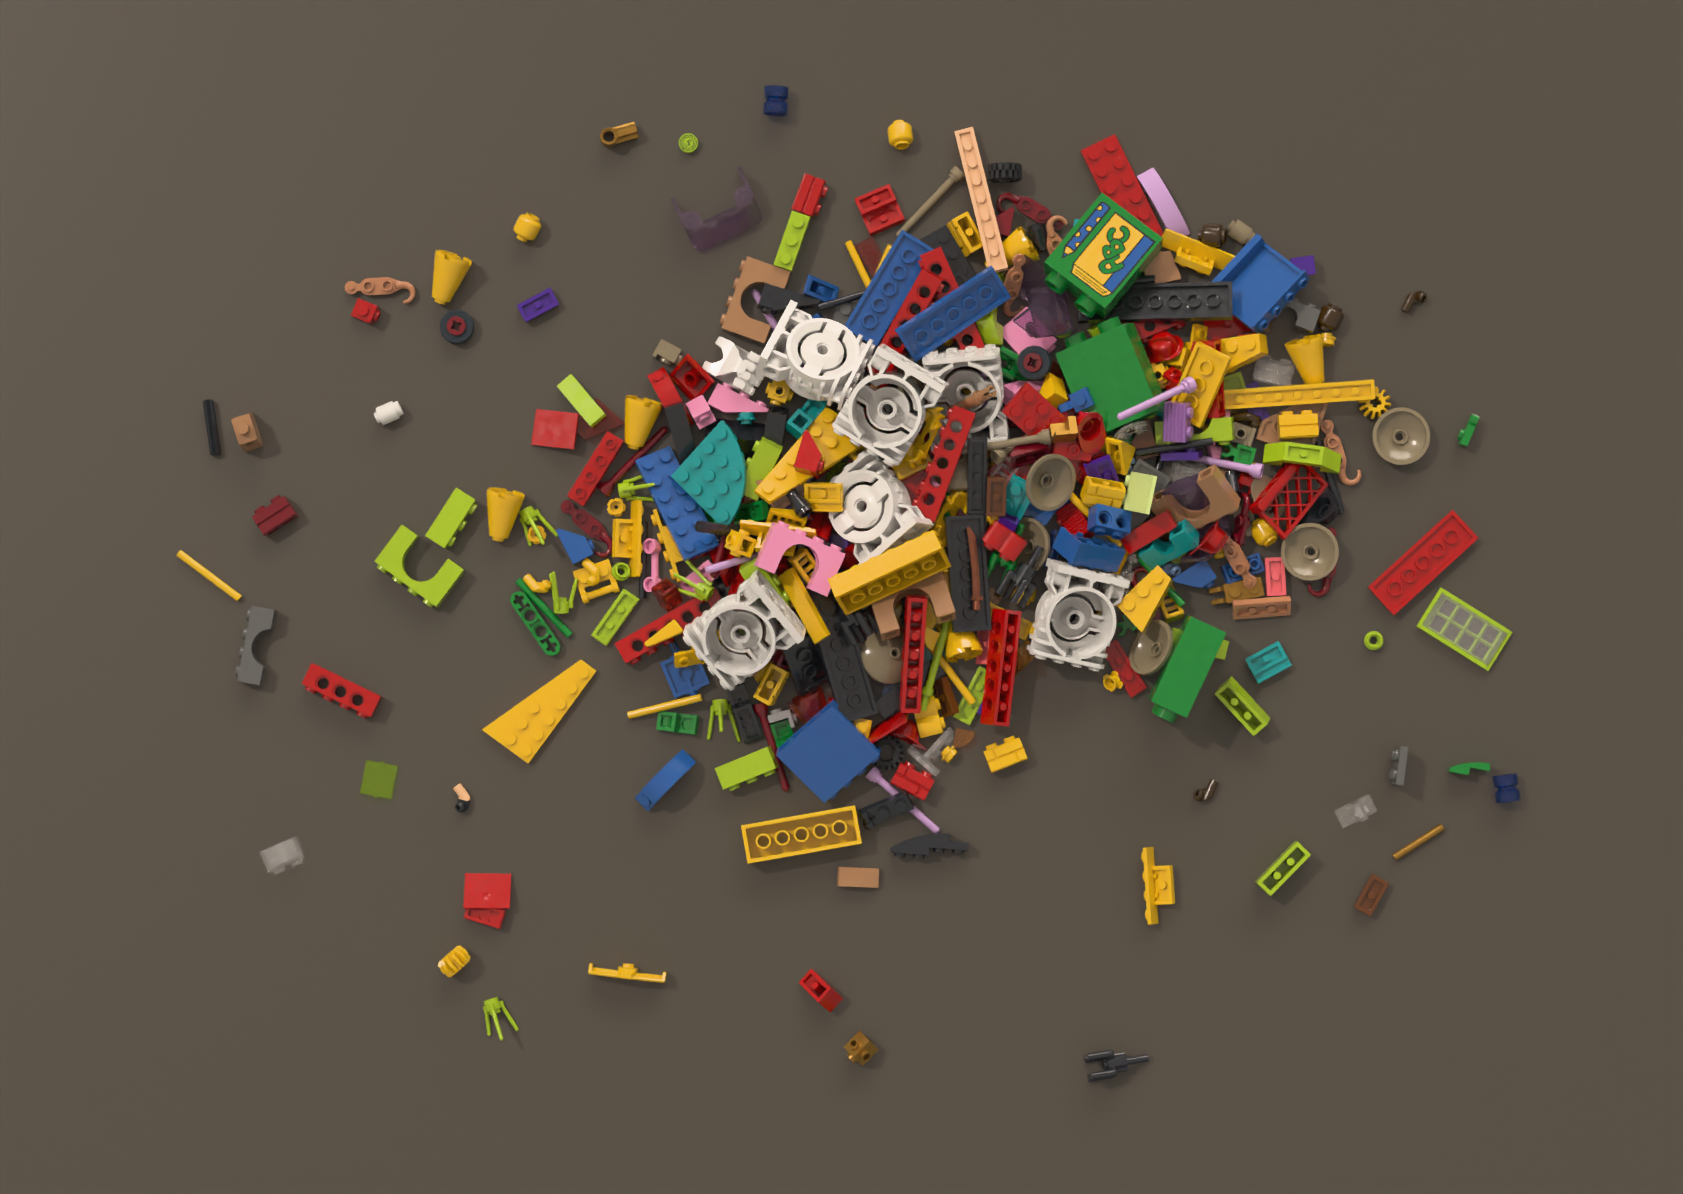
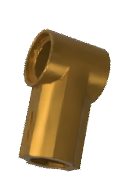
(621, 134)

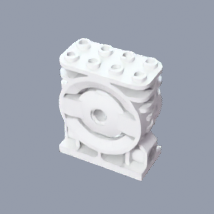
(816, 337)
(989, 363)
(852, 419)
(893, 519)
(1057, 609)
(738, 612)

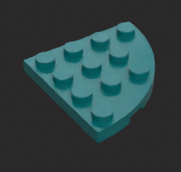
(715, 474)

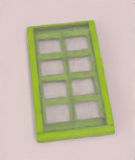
(1464, 629)

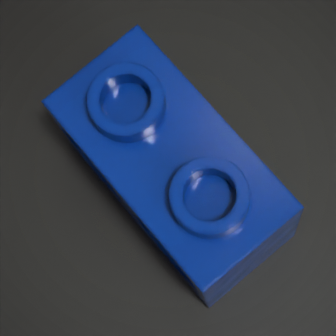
(1110, 517)

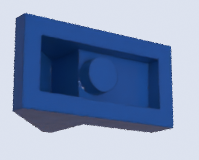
(820, 289)

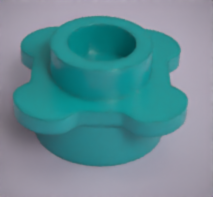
(746, 418)

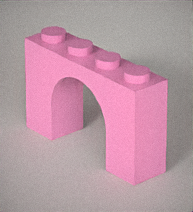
(781, 538)

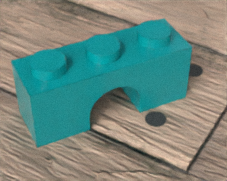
(804, 417)
(1182, 539)

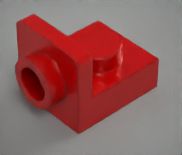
(366, 311)
(1173, 376)

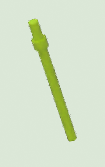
(927, 691)

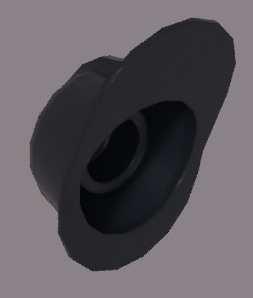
(1322, 511)

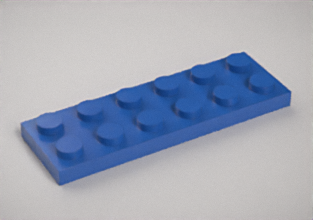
(887, 288)
(952, 313)
(675, 504)

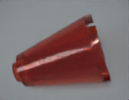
(808, 705)

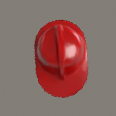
(1163, 347)
(1090, 431)
(1213, 540)
(908, 733)

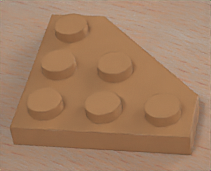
(1268, 427)

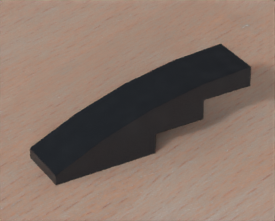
(744, 713)

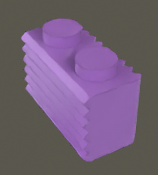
(1177, 421)

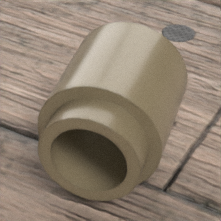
(1240, 232)

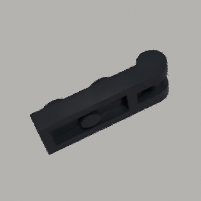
(885, 809)

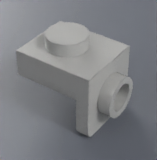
(778, 714)

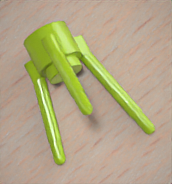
(628, 489)
(529, 516)
(703, 590)
(561, 604)
(719, 708)
(492, 1007)

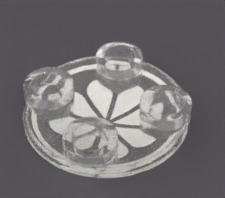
(1131, 429)

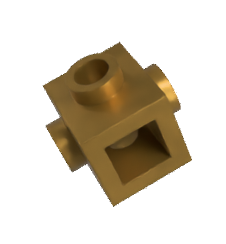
(860, 1049)

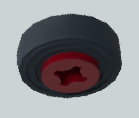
(461, 331)
(1041, 362)

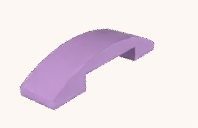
(1163, 201)

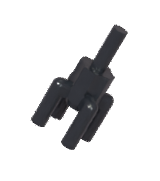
(1021, 579)
(855, 619)
(1111, 1063)

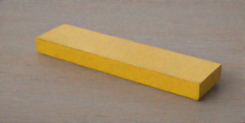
(804, 605)

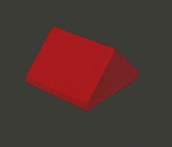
(691, 378)

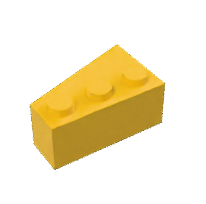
(1244, 350)
(1145, 598)

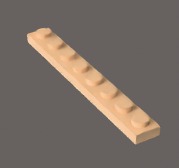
(981, 199)

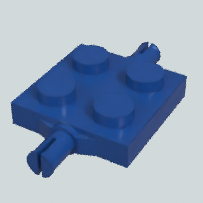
(683, 679)

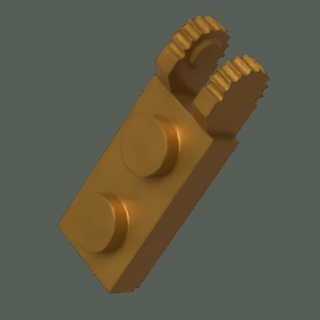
(1237, 591)

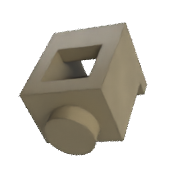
(668, 353)
(1249, 433)

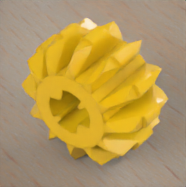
(1379, 408)
(454, 961)

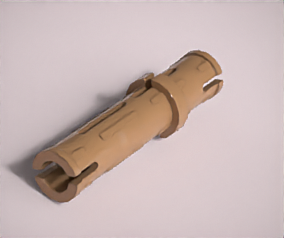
(977, 398)

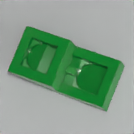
(677, 722)
(781, 731)
(1464, 768)

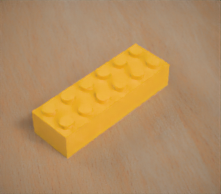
(889, 572)
(801, 834)

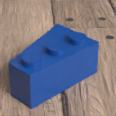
(1088, 552)

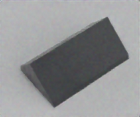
(745, 434)

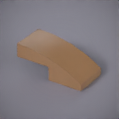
(858, 877)

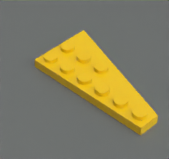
(830, 444)
(534, 718)

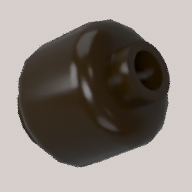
(1213, 235)
(1330, 317)

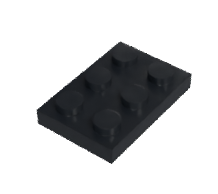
(805, 665)

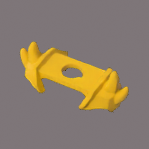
(919, 451)
(953, 503)

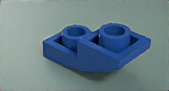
(1256, 566)

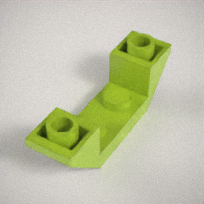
(990, 330)
(1302, 454)

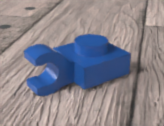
(1079, 401)

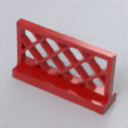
(1275, 487)

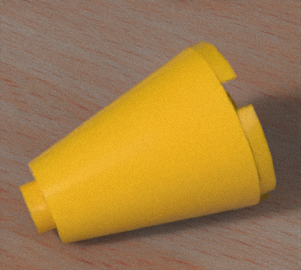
(1018, 243)
(448, 275)
(1308, 357)
(639, 419)
(502, 511)
(961, 646)

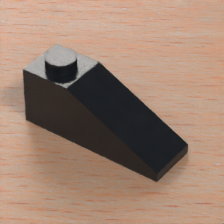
(776, 299)

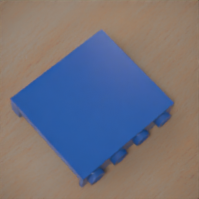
(1261, 283)
(828, 752)

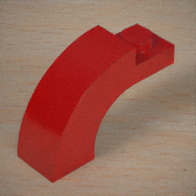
(666, 390)

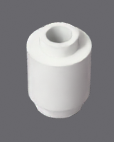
(388, 412)

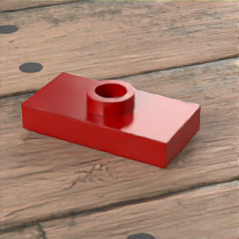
(1071, 450)
(488, 917)

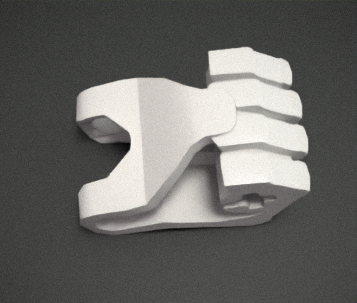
(736, 368)

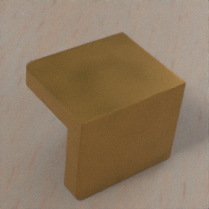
(1064, 431)

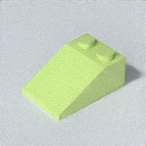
(1139, 492)

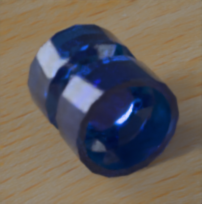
(776, 98)
(1506, 788)

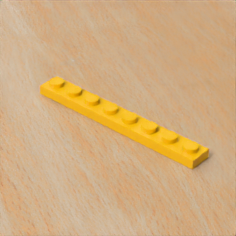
(1299, 394)

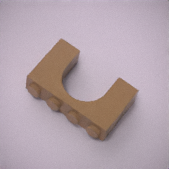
(753, 273)
(1219, 492)
(932, 587)

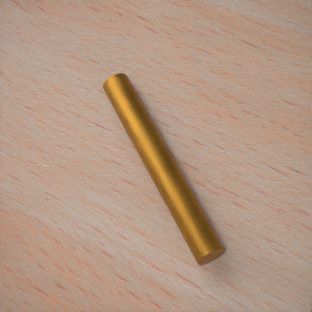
(1417, 842)

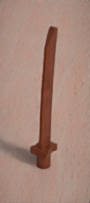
(976, 596)

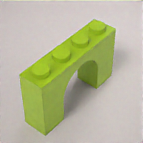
(432, 590)

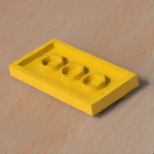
(1208, 370)

